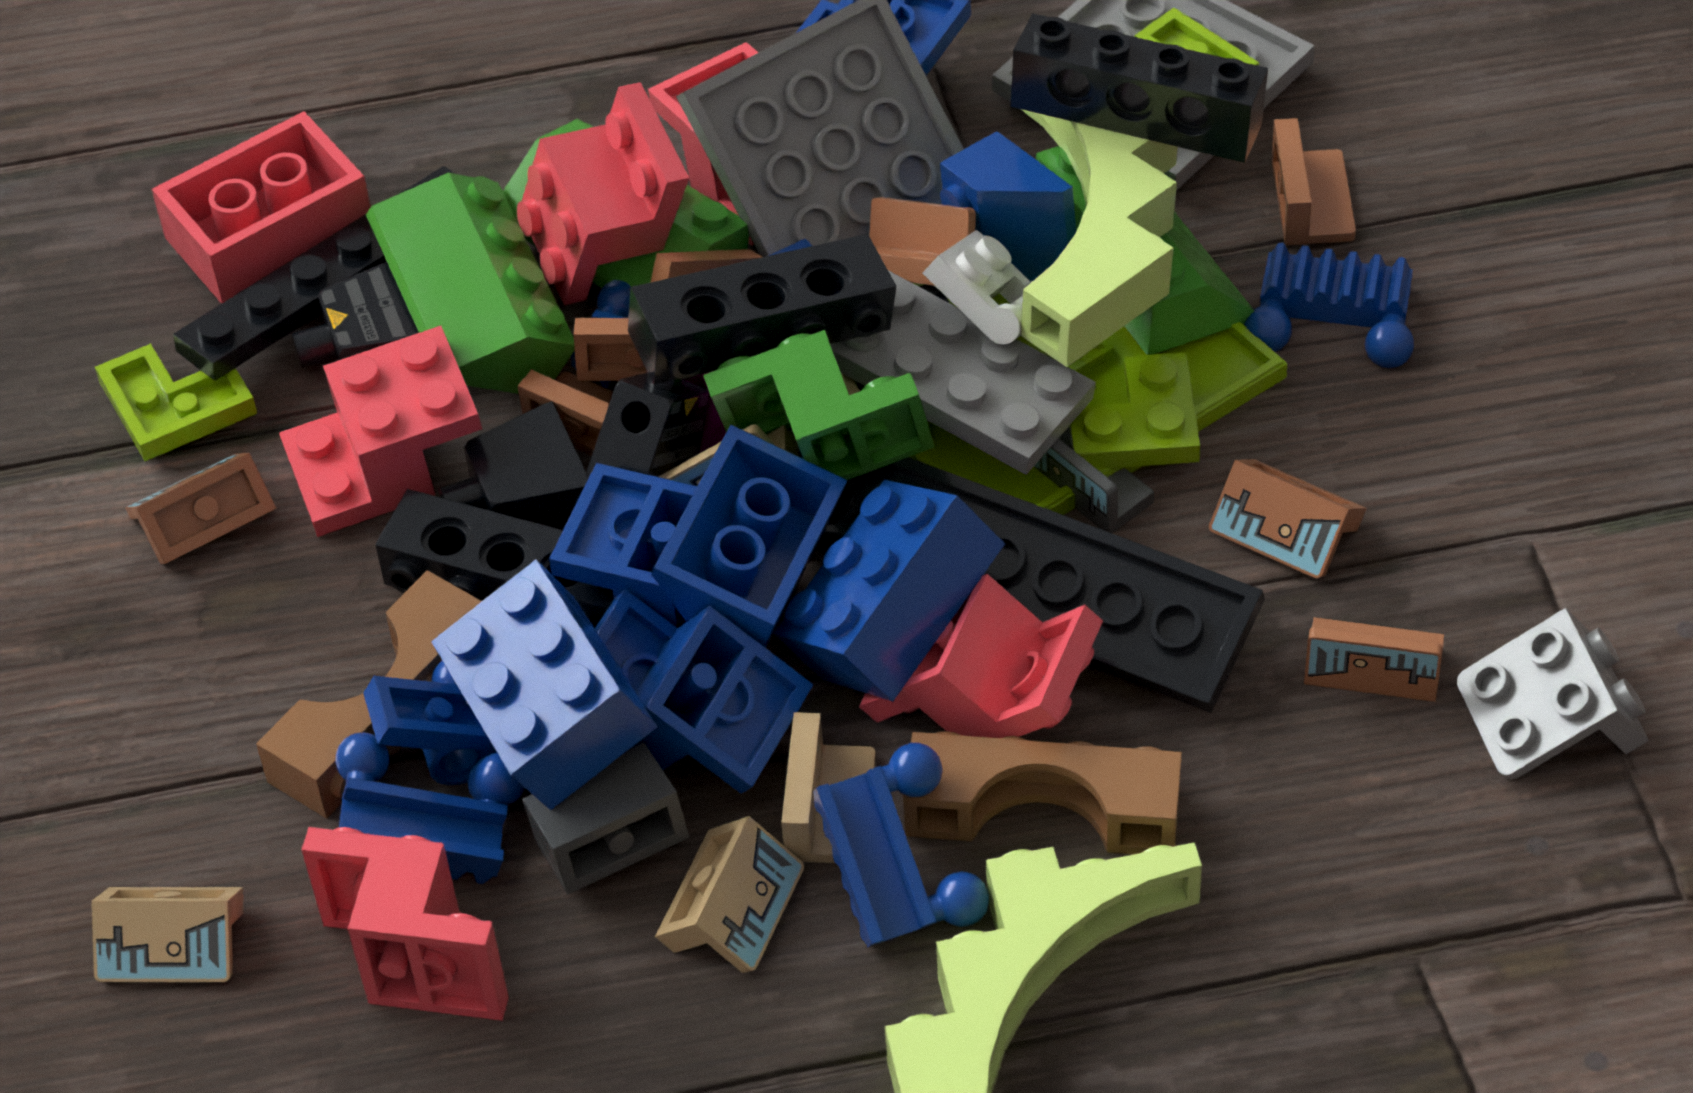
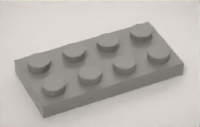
(981, 391)

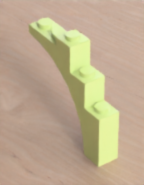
(1116, 257)
(1042, 927)

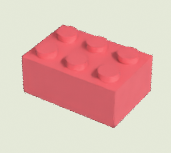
(260, 204)

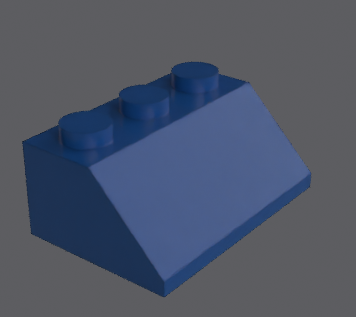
(748, 534)

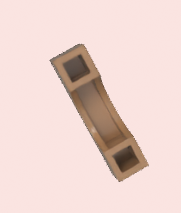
(303, 744)
(1121, 791)

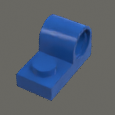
(428, 718)

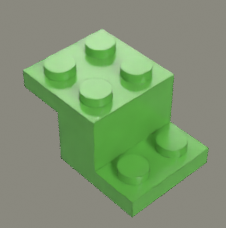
(806, 392)

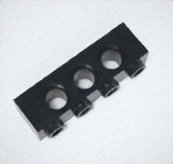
(1138, 87)
(752, 306)
(471, 549)

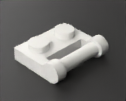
(976, 273)

